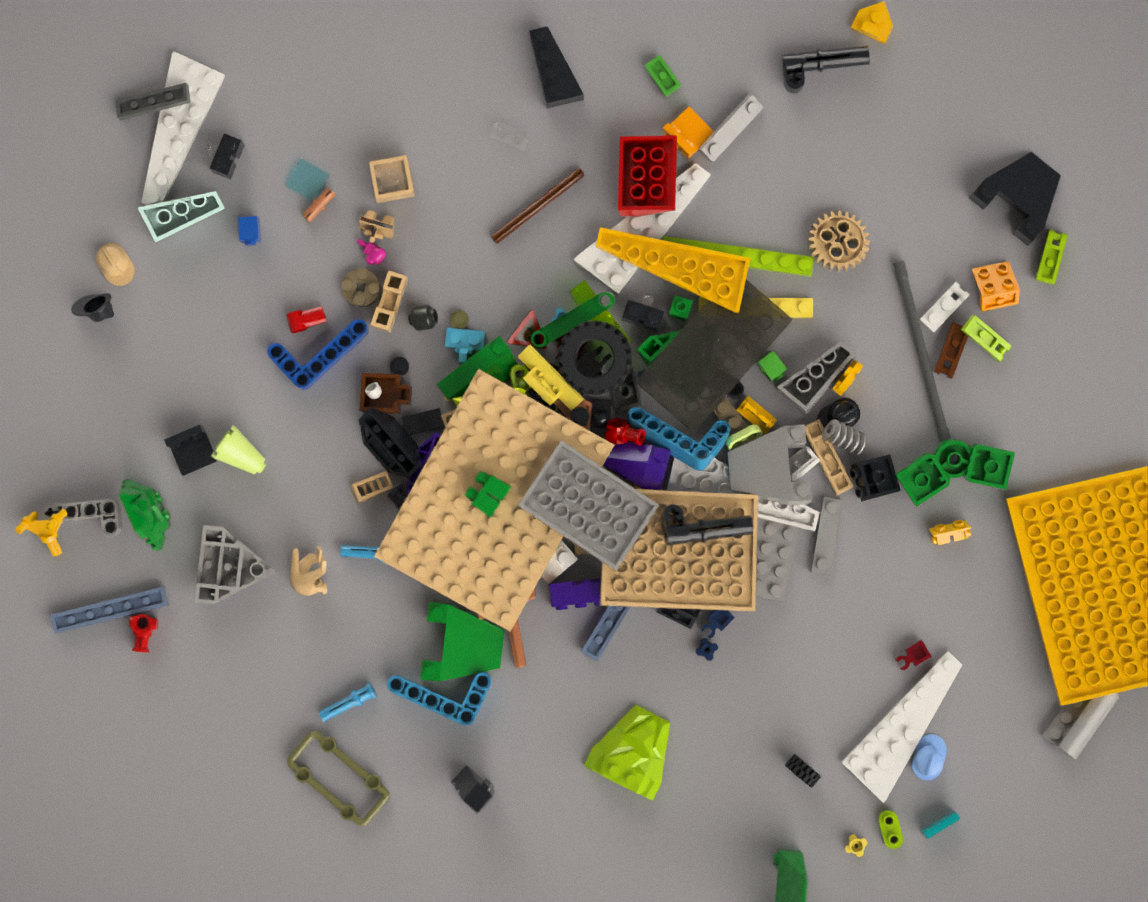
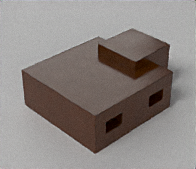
(392, 395)

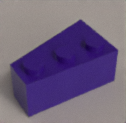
(575, 593)

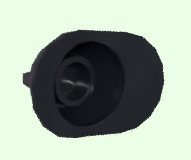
(94, 306)
(843, 410)

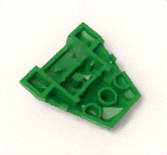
(145, 512)

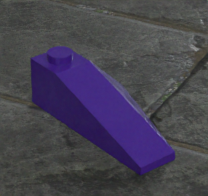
(640, 464)

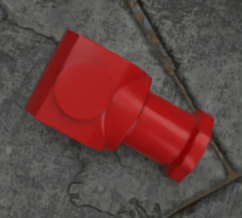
(620, 432)
(142, 634)

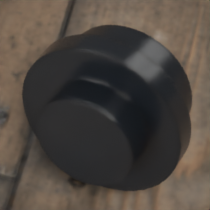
(399, 366)
(580, 416)

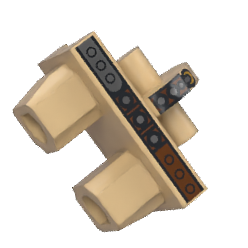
(376, 228)

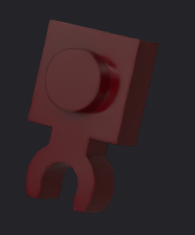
(916, 654)

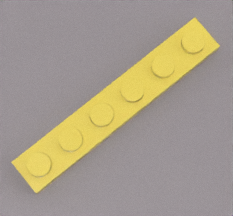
(791, 306)

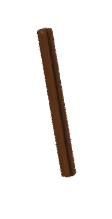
(537, 205)

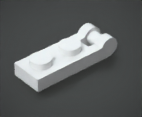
(943, 308)

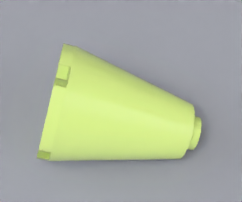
(239, 452)

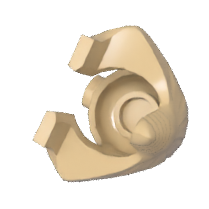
(301, 579)

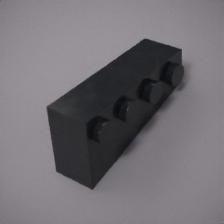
(554, 73)

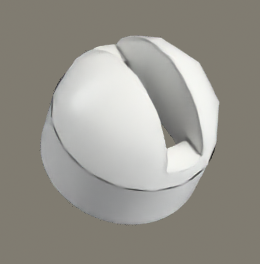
(373, 390)

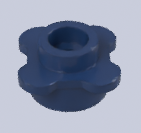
(706, 644)

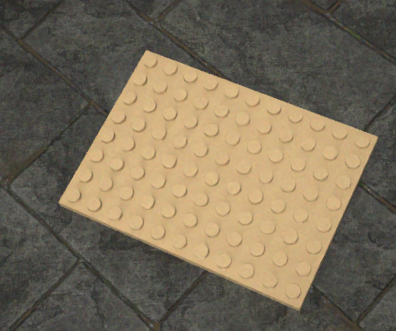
(453, 544)

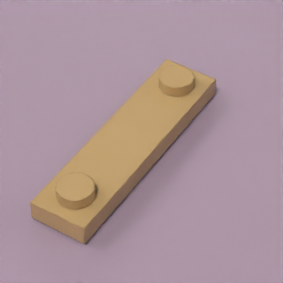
(828, 458)

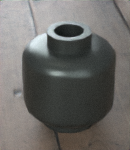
(423, 317)

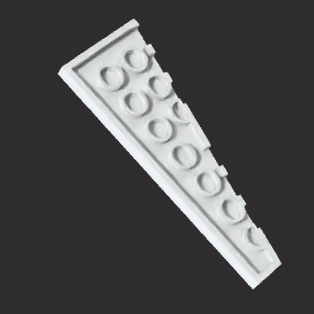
(179, 125)
(716, 480)
(889, 745)

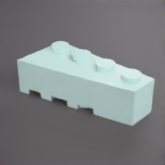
(174, 215)

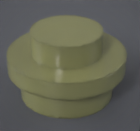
(459, 319)

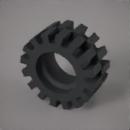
(803, 770)

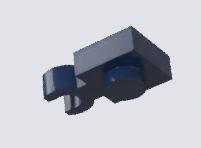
(719, 619)

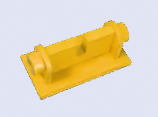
(756, 414)
(958, 529)

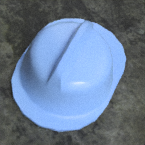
(929, 757)

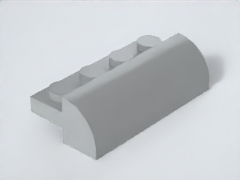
(1078, 723)

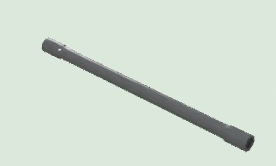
(902, 277)

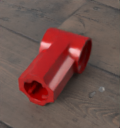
(302, 320)

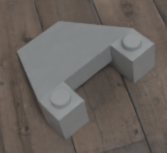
(764, 467)

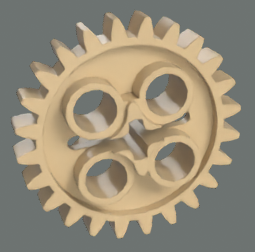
(823, 248)

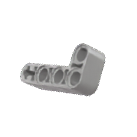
(81, 513)

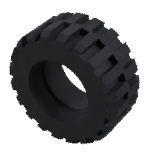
(594, 331)

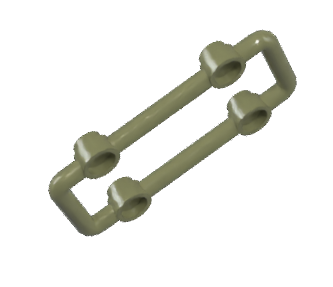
(304, 774)

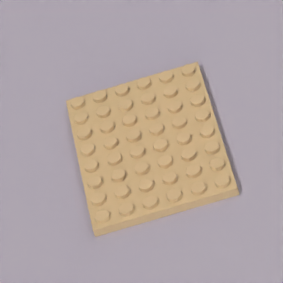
(693, 573)

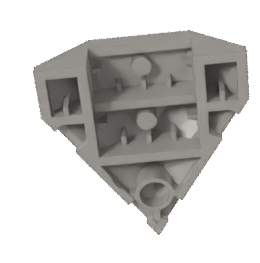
(225, 566)

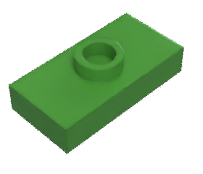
(662, 76)

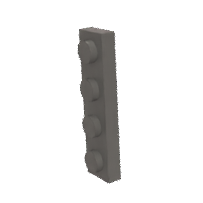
(152, 101)

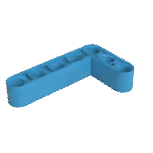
(658, 431)
(442, 700)

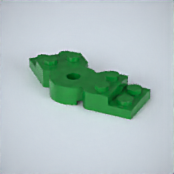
(976, 462)

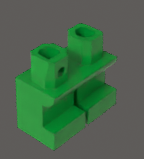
(491, 485)

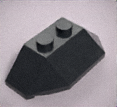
(390, 443)

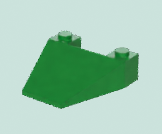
(468, 646)
(791, 876)

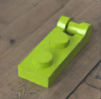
(1051, 257)
(985, 337)

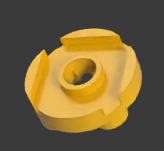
(847, 377)

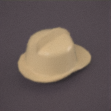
(115, 264)

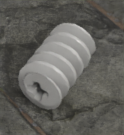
(846, 436)

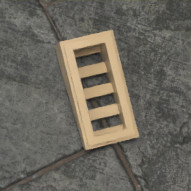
(354, 487)

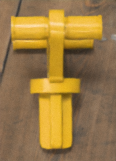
(44, 529)

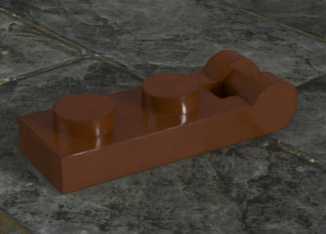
(951, 350)

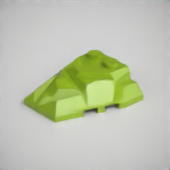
(633, 752)

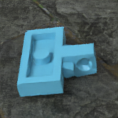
(464, 341)

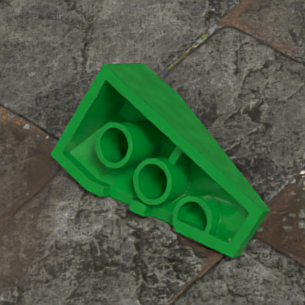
(492, 359)

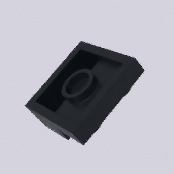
(874, 478)

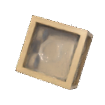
(391, 179)

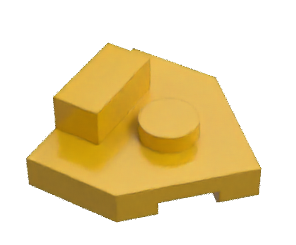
(873, 22)

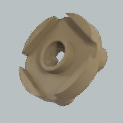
(358, 298)

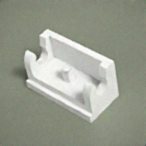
(802, 462)

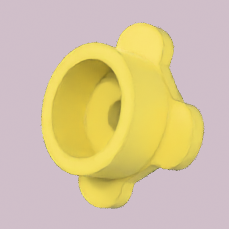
(861, 845)

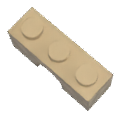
(390, 301)

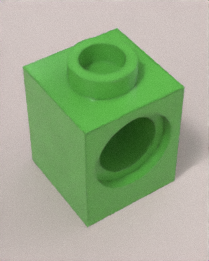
(772, 367)

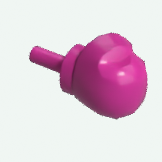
(374, 253)

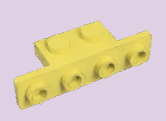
(547, 380)

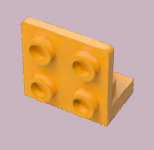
(690, 132)
(996, 286)

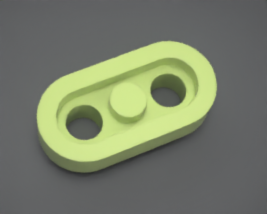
(744, 436)

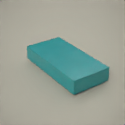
(940, 824)

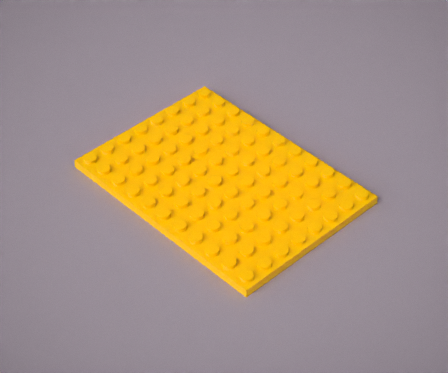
(1089, 580)

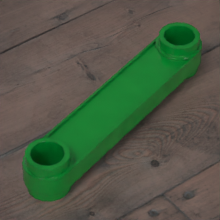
(566, 322)

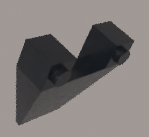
(1027, 187)

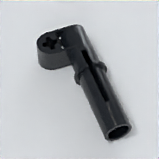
(819, 61)
(681, 533)

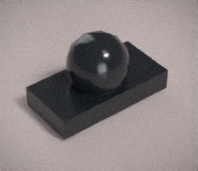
(600, 416)

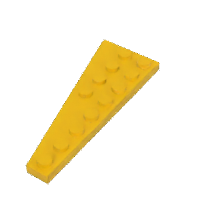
(702, 271)

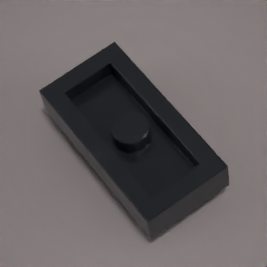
(423, 421)

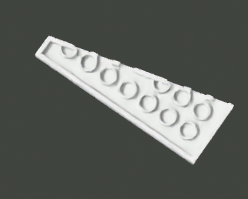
(617, 272)

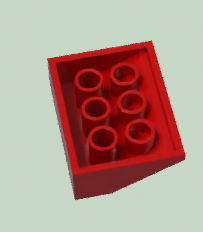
(647, 175)

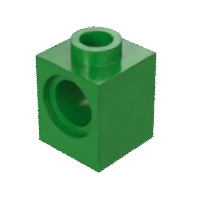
(680, 308)

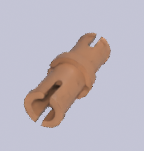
(318, 204)

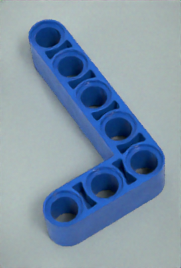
(320, 357)

